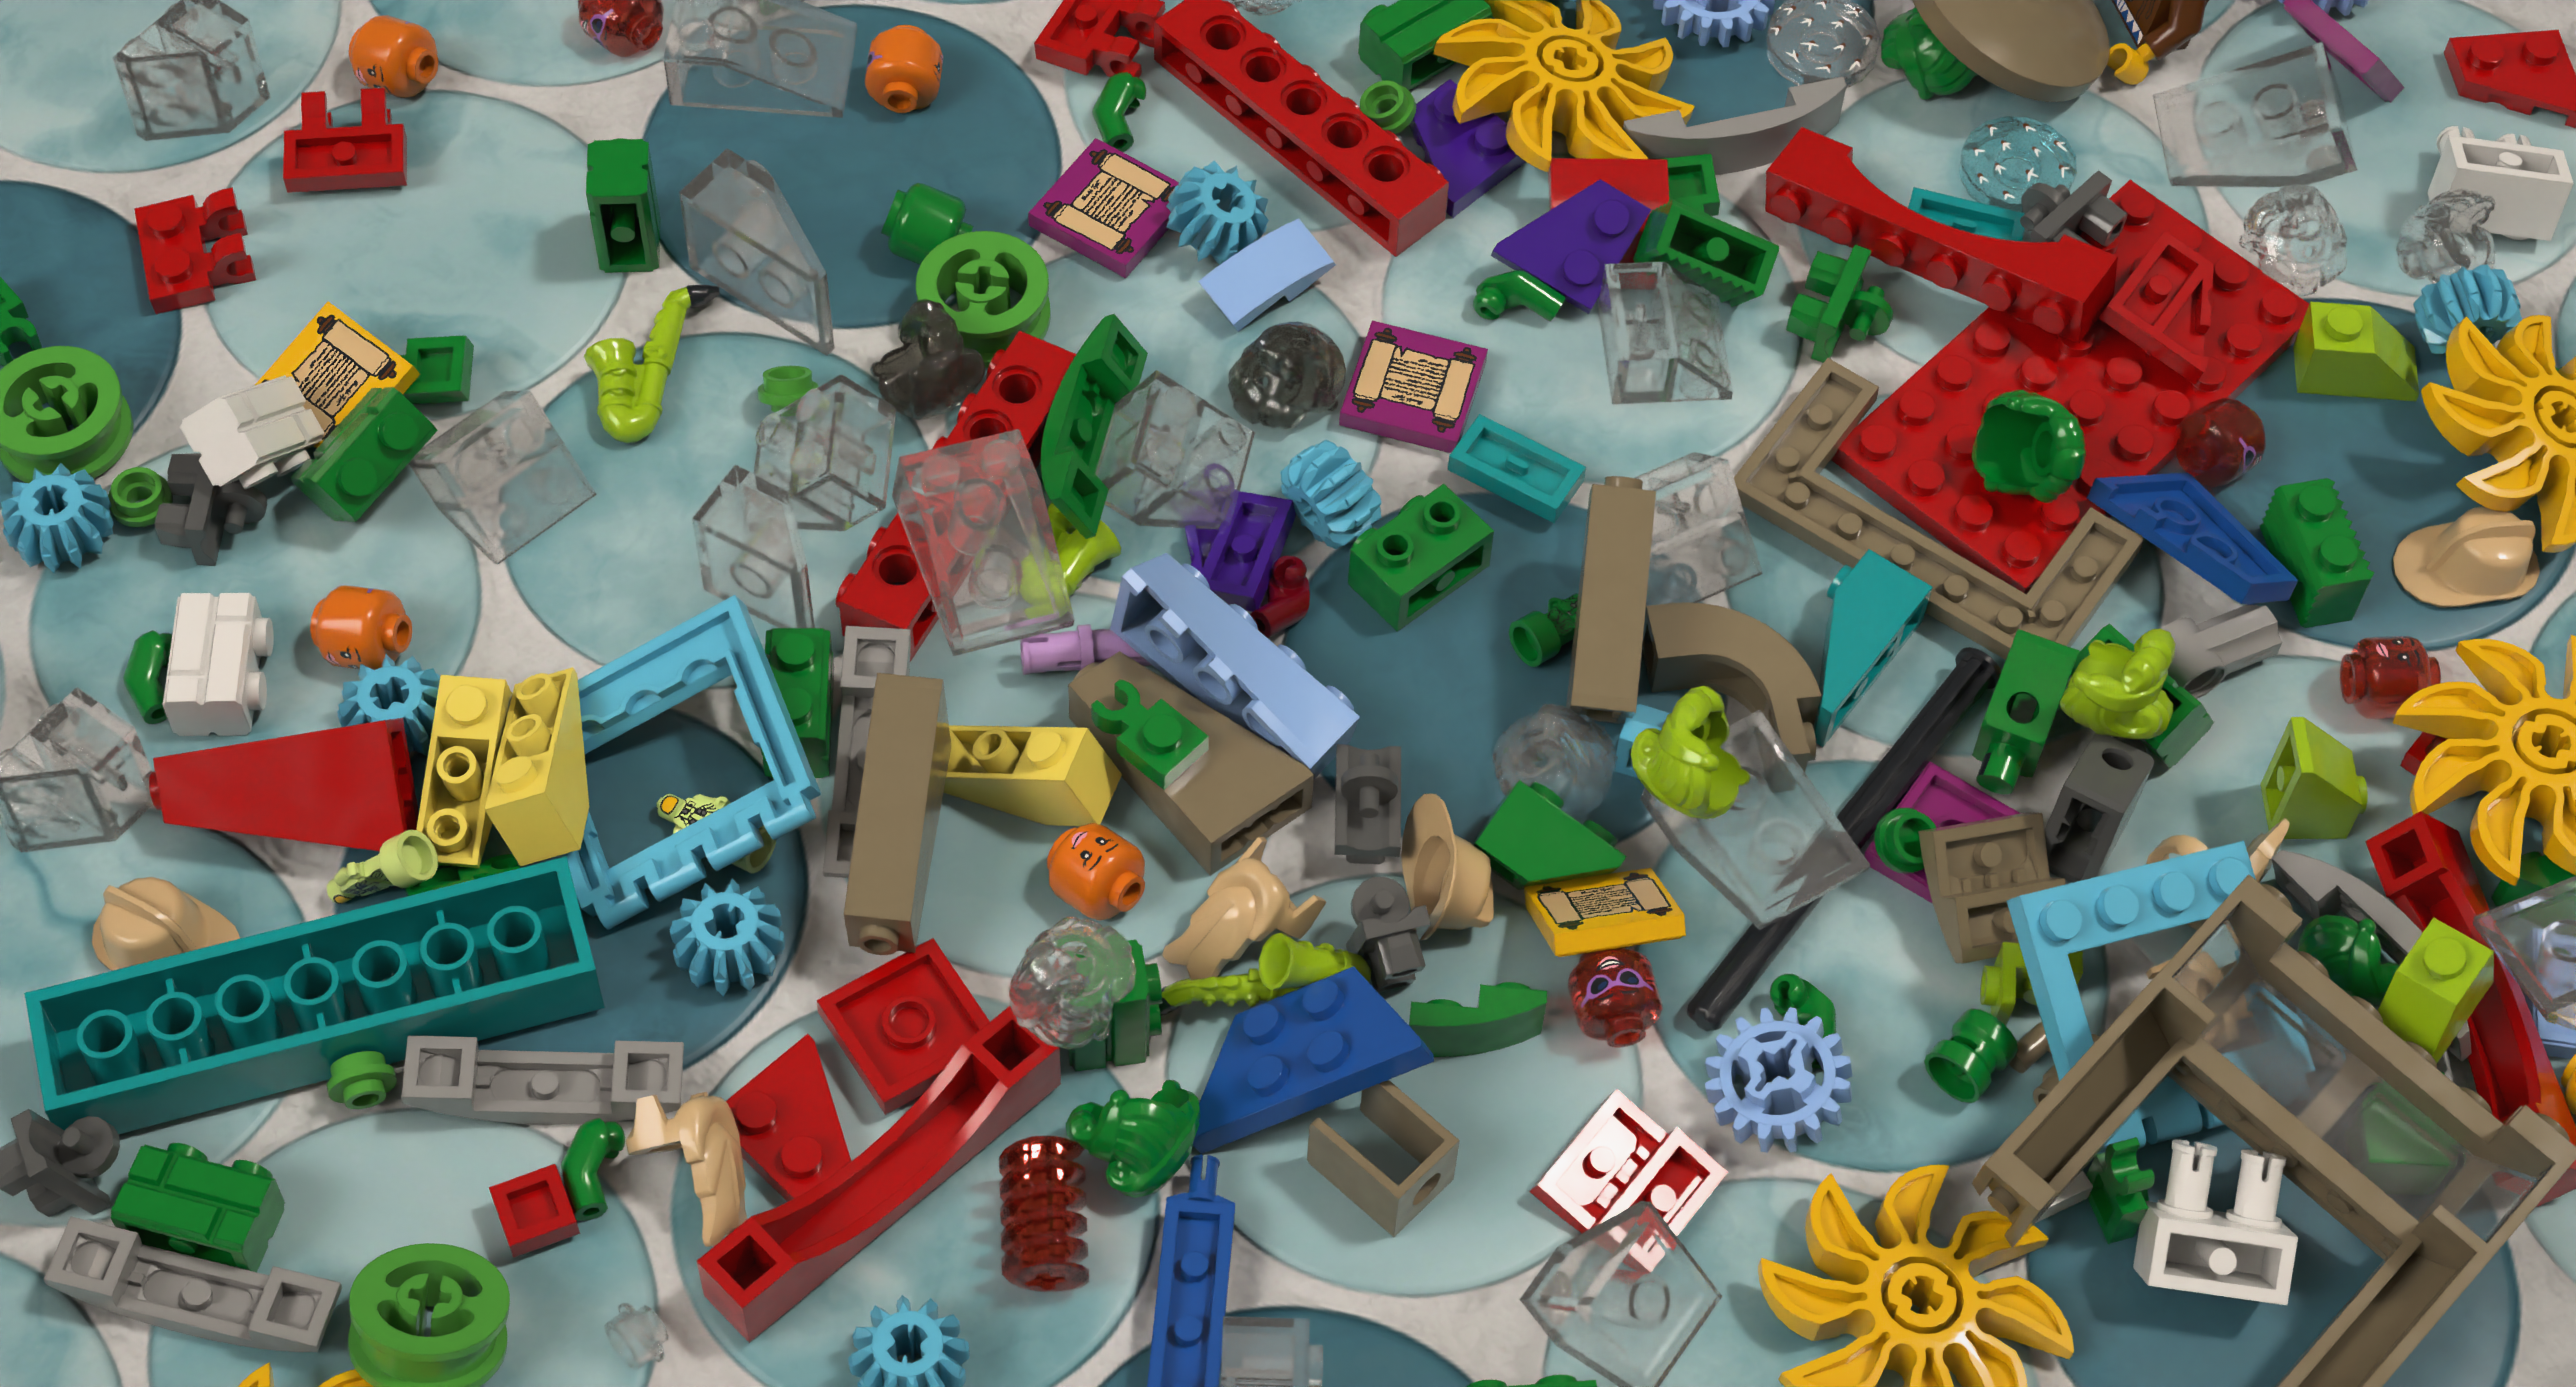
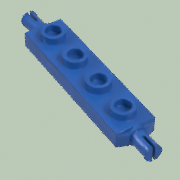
(1192, 1283)

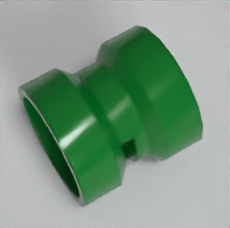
(1971, 1055)

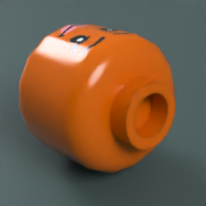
(393, 56)
(904, 66)
(360, 627)
(1096, 871)

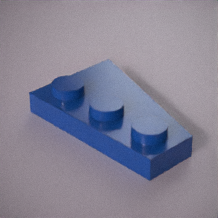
(2197, 532)

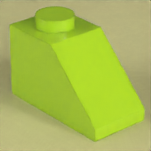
(2353, 354)
(2312, 784)
(2437, 988)

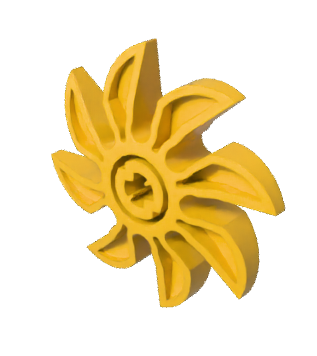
(1558, 78)
(2521, 414)
(2504, 743)
(1880, 1284)

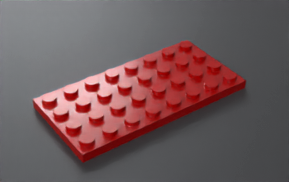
(2126, 402)

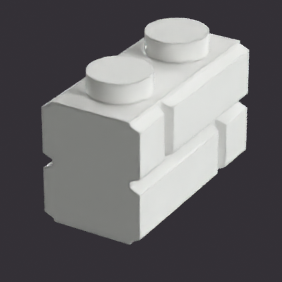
(253, 433)
(216, 664)

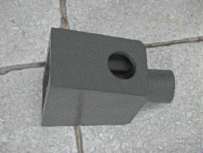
(2104, 779)

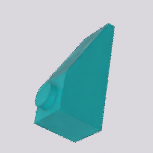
(1868, 624)

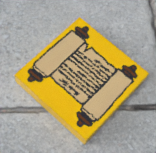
(338, 365)
(1604, 912)

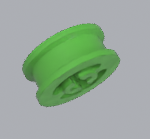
(981, 271)
(81, 393)
(391, 1318)

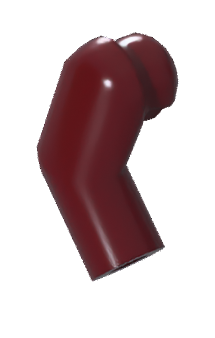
(1286, 597)

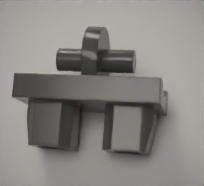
(2056, 212)
(209, 512)
(1367, 804)
(1387, 933)
(58, 1163)

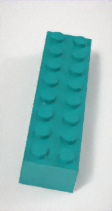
(297, 998)

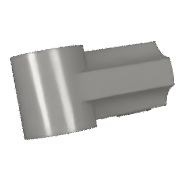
(2221, 646)

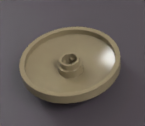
(2024, 45)

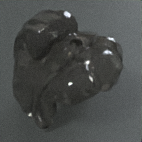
(932, 366)
(1302, 375)

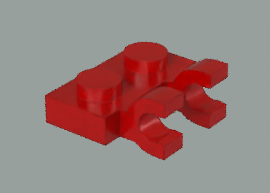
(1084, 34)
(345, 156)
(176, 253)

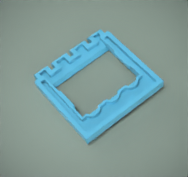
(652, 681)
(2108, 911)

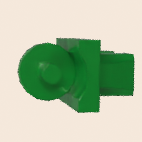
(1842, 282)

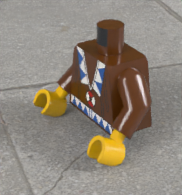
(2156, 30)

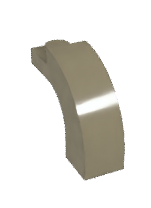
(1739, 657)

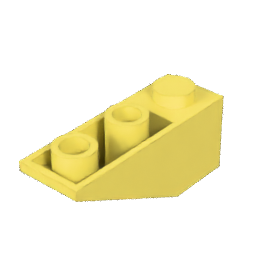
(461, 766)
(540, 770)
(1033, 772)

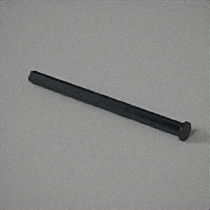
(1876, 797)

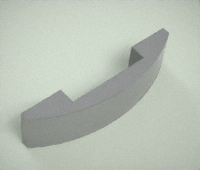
(1742, 140)
(864, 655)
(2327, 890)
(539, 1086)
(191, 1293)

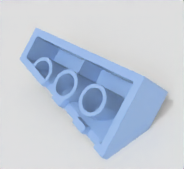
(1228, 663)

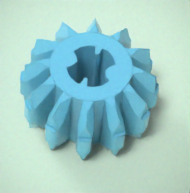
(1216, 212)
(2479, 294)
(1331, 494)
(57, 518)
(393, 694)
(734, 959)
(905, 1333)

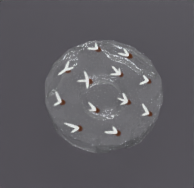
(1822, 41)

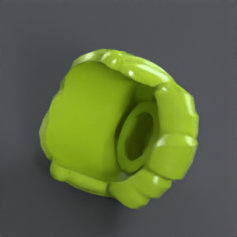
(2121, 689)
(1685, 759)

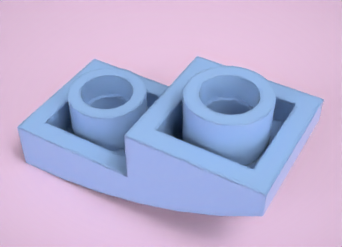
(1265, 271)

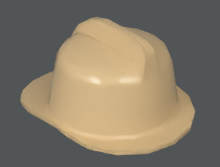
(2470, 560)
(1444, 870)
(154, 921)

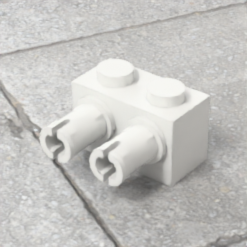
(2523, 179)
(2214, 1252)

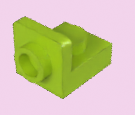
(2010, 980)

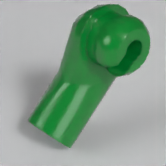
(1109, 110)
(1516, 289)
(142, 674)
(1797, 993)
(582, 1161)

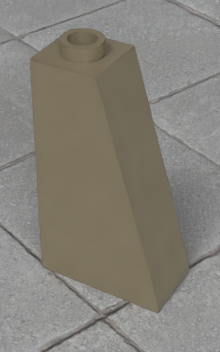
(1612, 601)
(1225, 797)
(897, 813)

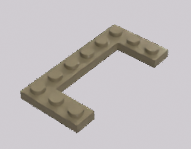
(1786, 489)

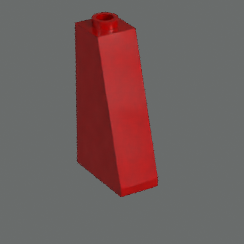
(312, 787)

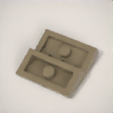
(1975, 872)

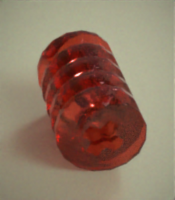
(1042, 1215)

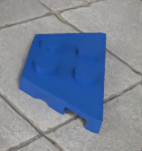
(1304, 1055)

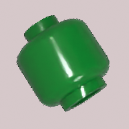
(922, 221)

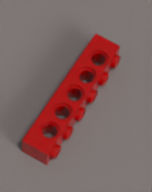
(1302, 122)
(1022, 374)

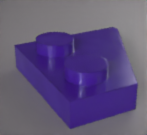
(1468, 154)
(1576, 241)
(1241, 556)

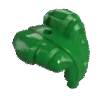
(1924, 59)
(2028, 446)
(2350, 955)
(1139, 1136)

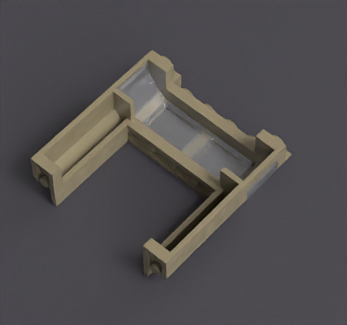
(2330, 1088)

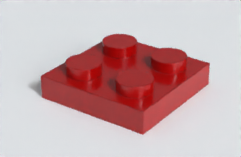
(903, 1023)

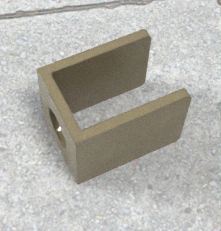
(1367, 1185)

